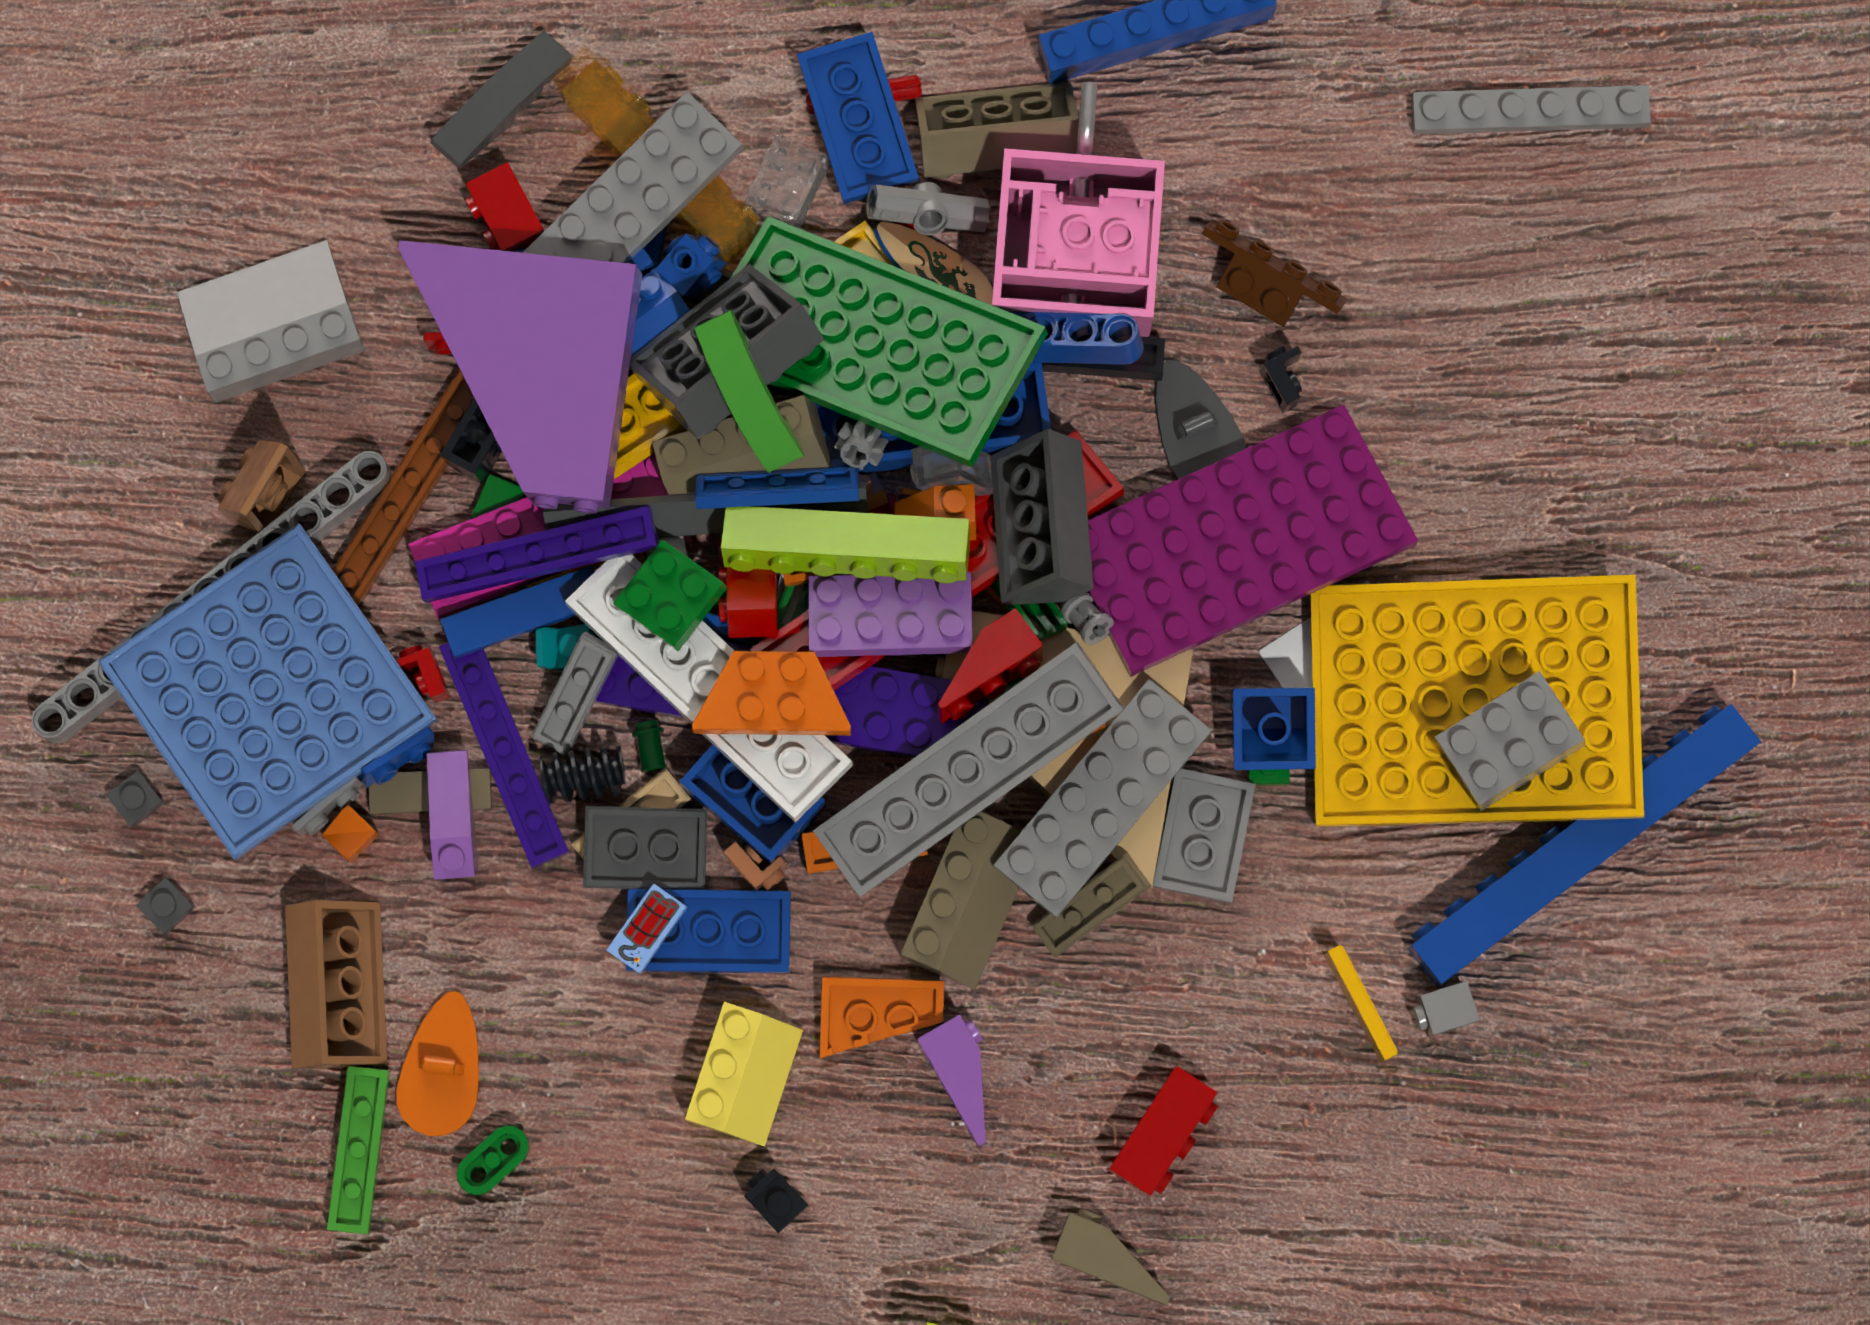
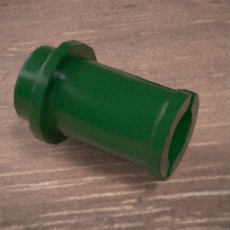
(649, 745)

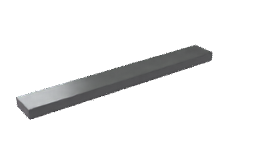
(678, 513)

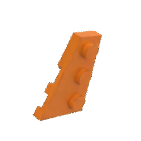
(872, 1009)

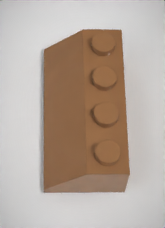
(335, 984)

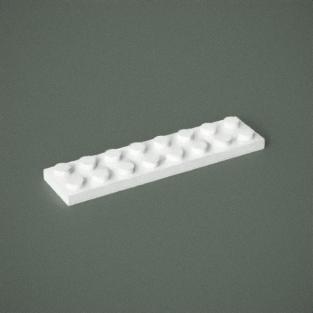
(784, 767)

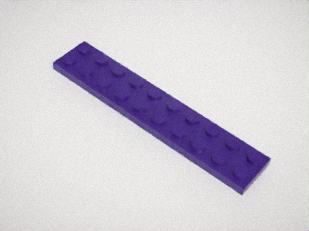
(884, 706)

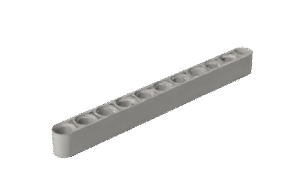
(316, 502)

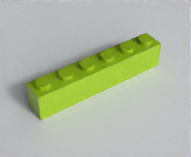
(846, 543)

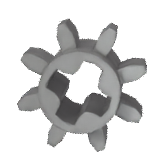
(860, 444)

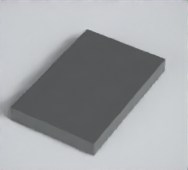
(644, 847)

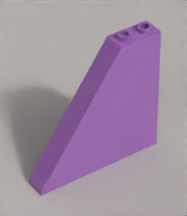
(543, 357)

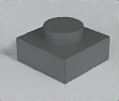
(135, 799)
(165, 906)

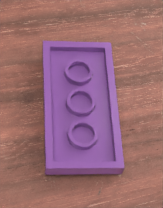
(888, 616)

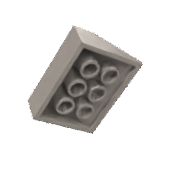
(270, 321)

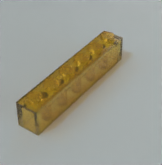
(621, 121)

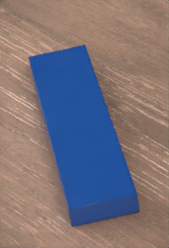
(777, 487)
(512, 614)

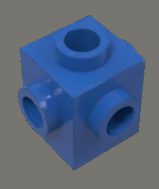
(692, 264)

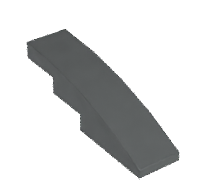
(501, 99)

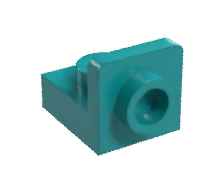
(556, 645)

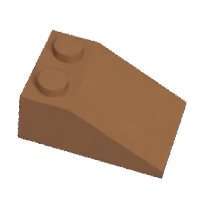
(262, 486)

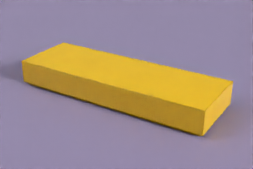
(1361, 1003)

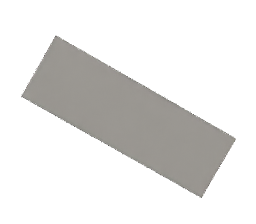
(575, 693)

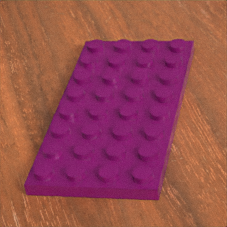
(1242, 539)

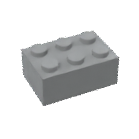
(1510, 741)

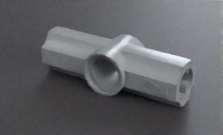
(927, 208)

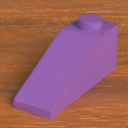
(451, 815)
(957, 1063)

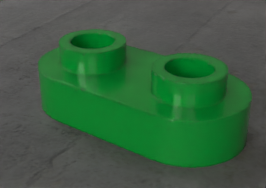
(493, 1159)

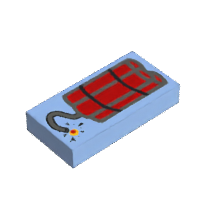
(646, 928)

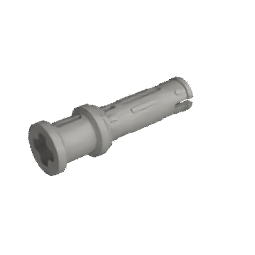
(1078, 618)

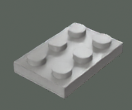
(1203, 835)

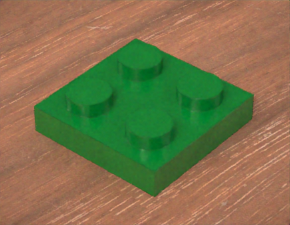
(670, 595)

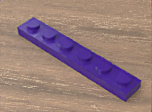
(537, 554)
(506, 756)

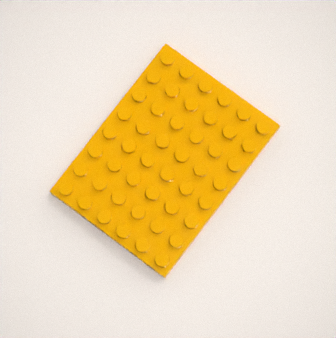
(1423, 655)

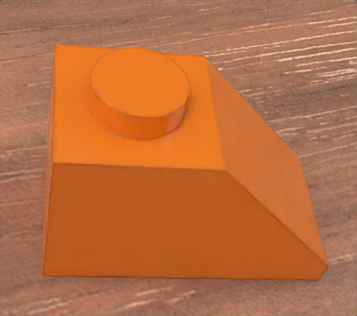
(942, 501)

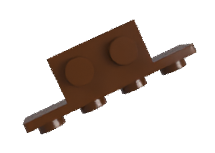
(1266, 280)

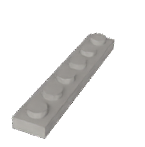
(1531, 109)

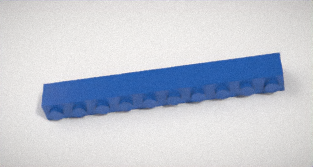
(1579, 848)

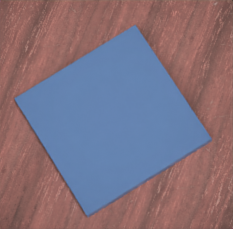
(267, 691)

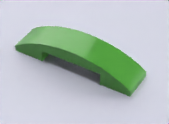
(746, 392)

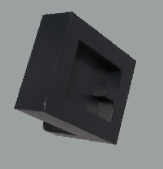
(1282, 384)
(774, 1199)

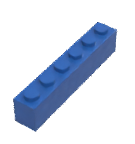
(1143, 32)

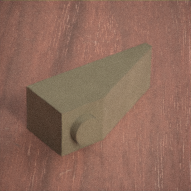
(1100, 1254)

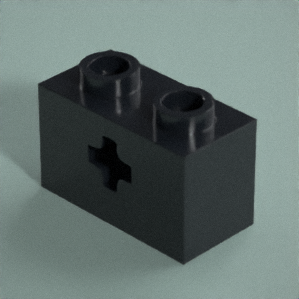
(472, 446)

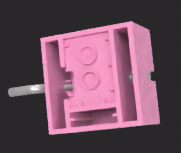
(1079, 229)

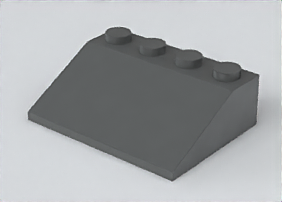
(678, 370)

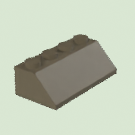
(973, 128)
(728, 451)
(964, 903)

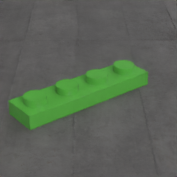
(358, 1150)

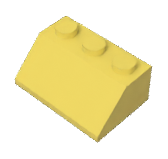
(744, 1074)

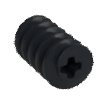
(583, 775)

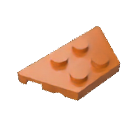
(772, 697)

